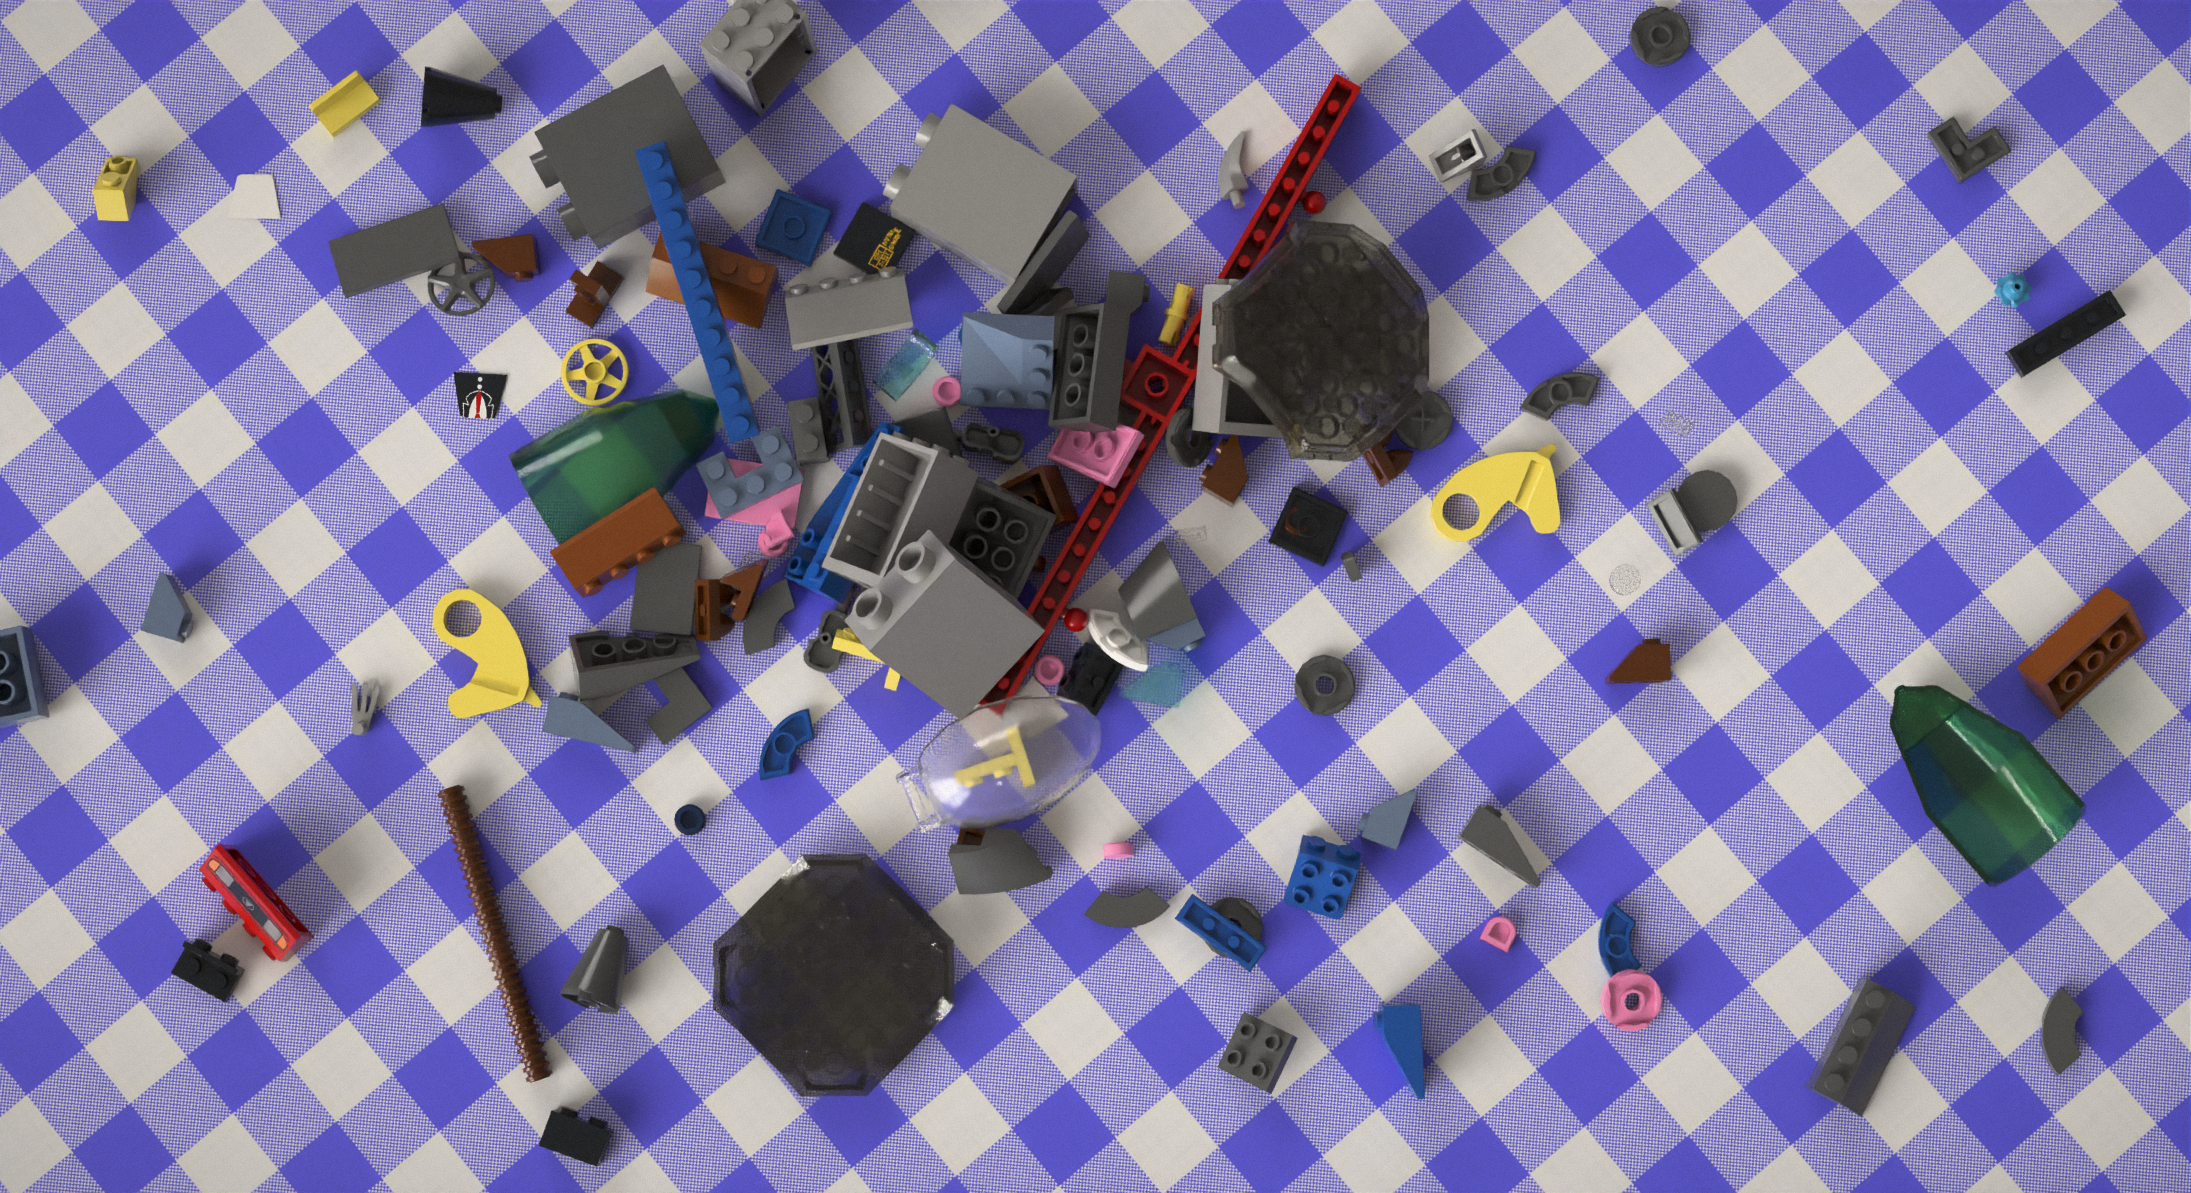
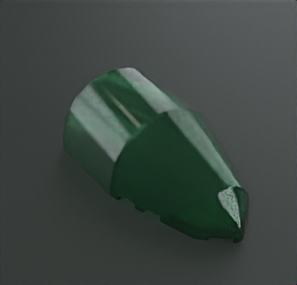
(614, 456)
(1981, 782)

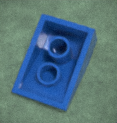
(1402, 1036)

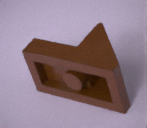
(748, 580)

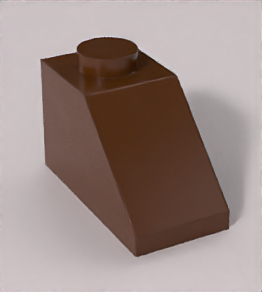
(512, 255)
(1643, 664)

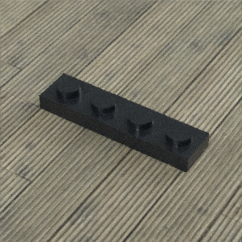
(2065, 333)

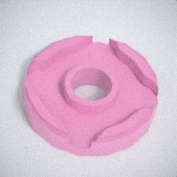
(1617, 990)

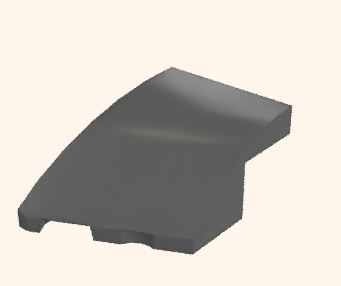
(1156, 595)
(998, 865)

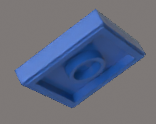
(793, 227)

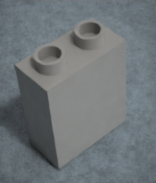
(980, 193)
(943, 624)

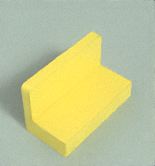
(345, 103)

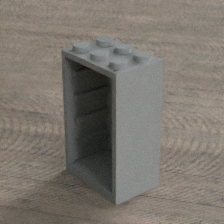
(759, 50)
(1218, 401)
(895, 503)

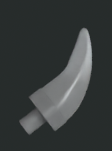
(1231, 177)

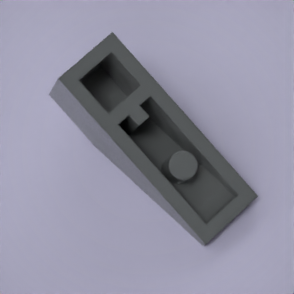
(1495, 840)

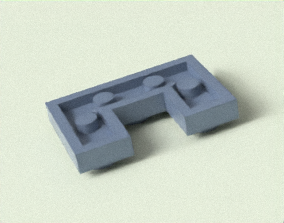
(739, 493)

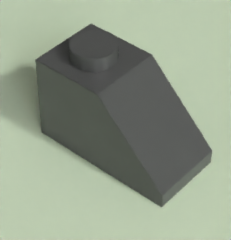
(1127, 291)

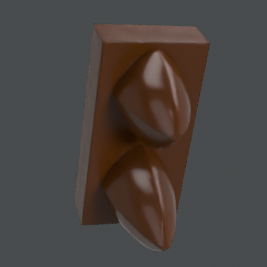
(1388, 464)
(709, 597)

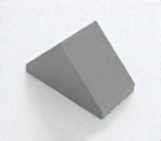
(1458, 156)

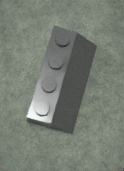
(1089, 368)
(1861, 1046)

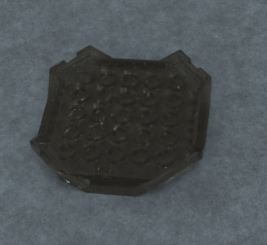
(1326, 340)
(834, 975)

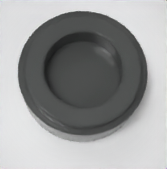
(1351, 566)

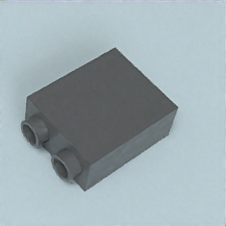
(597, 160)

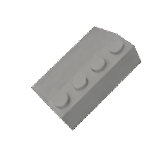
(848, 308)

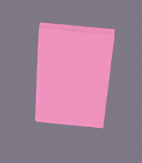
(1097, 455)
(761, 512)

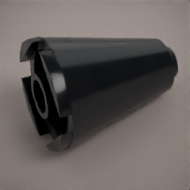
(456, 100)

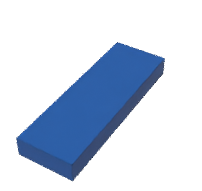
(1221, 932)

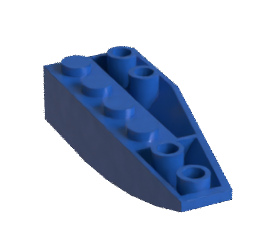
(806, 562)

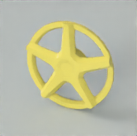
(595, 372)

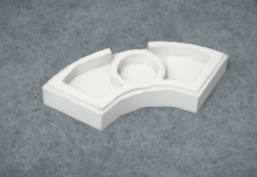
(1116, 640)

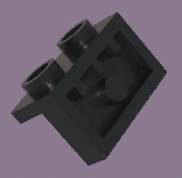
(1090, 677)
(208, 970)

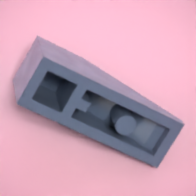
(577, 721)

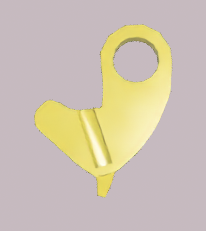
(1514, 477)
(502, 664)

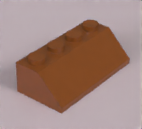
(739, 281)
(618, 542)
(2082, 652)

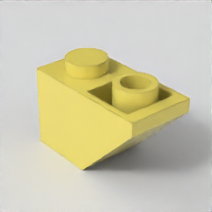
(116, 189)

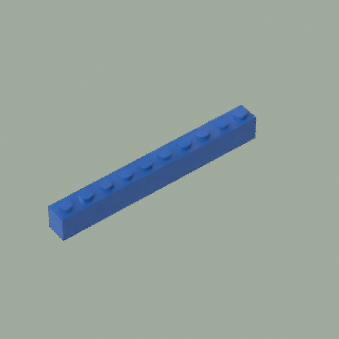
(698, 291)

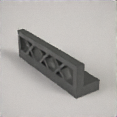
(849, 391)

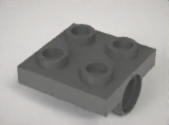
(1257, 1052)

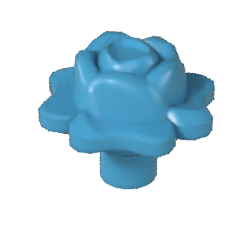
(2013, 289)

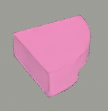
(777, 530)

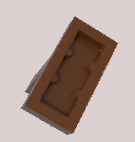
(593, 293)

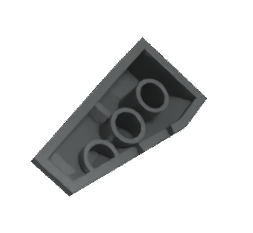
(614, 664)

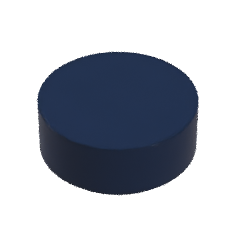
(690, 819)

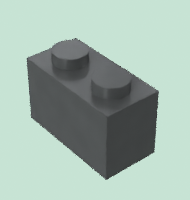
(808, 431)

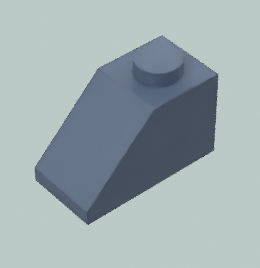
(168, 611)
(1181, 637)
(1387, 821)

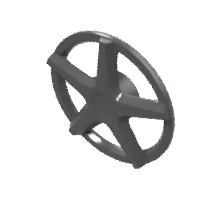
(461, 285)

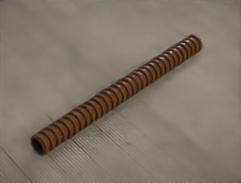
(494, 933)

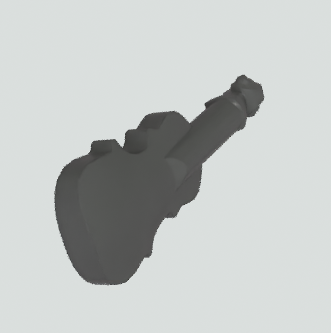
(1002, 445)
(819, 653)

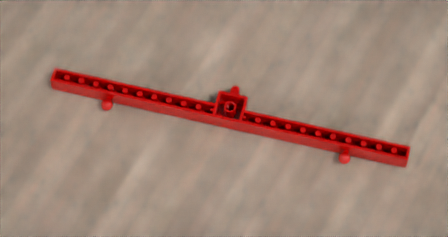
(1177, 379)

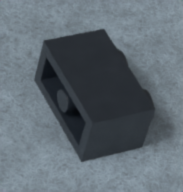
(576, 1136)

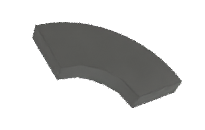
(1501, 177)
(1559, 392)
(765, 616)
(1127, 911)
(2058, 1031)

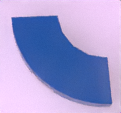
(783, 743)
(1615, 939)

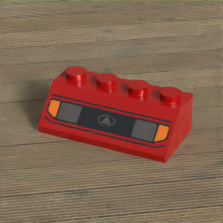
(254, 902)

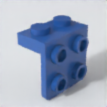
(1322, 877)

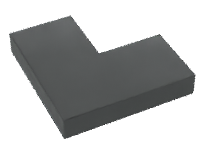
(1963, 156)
(932, 428)
(684, 706)

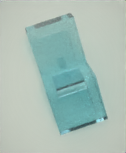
(906, 365)

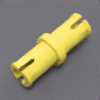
(1176, 314)

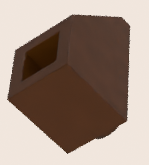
(1228, 474)

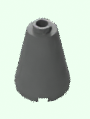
(599, 972)

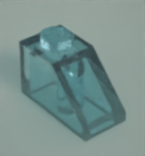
(1157, 686)

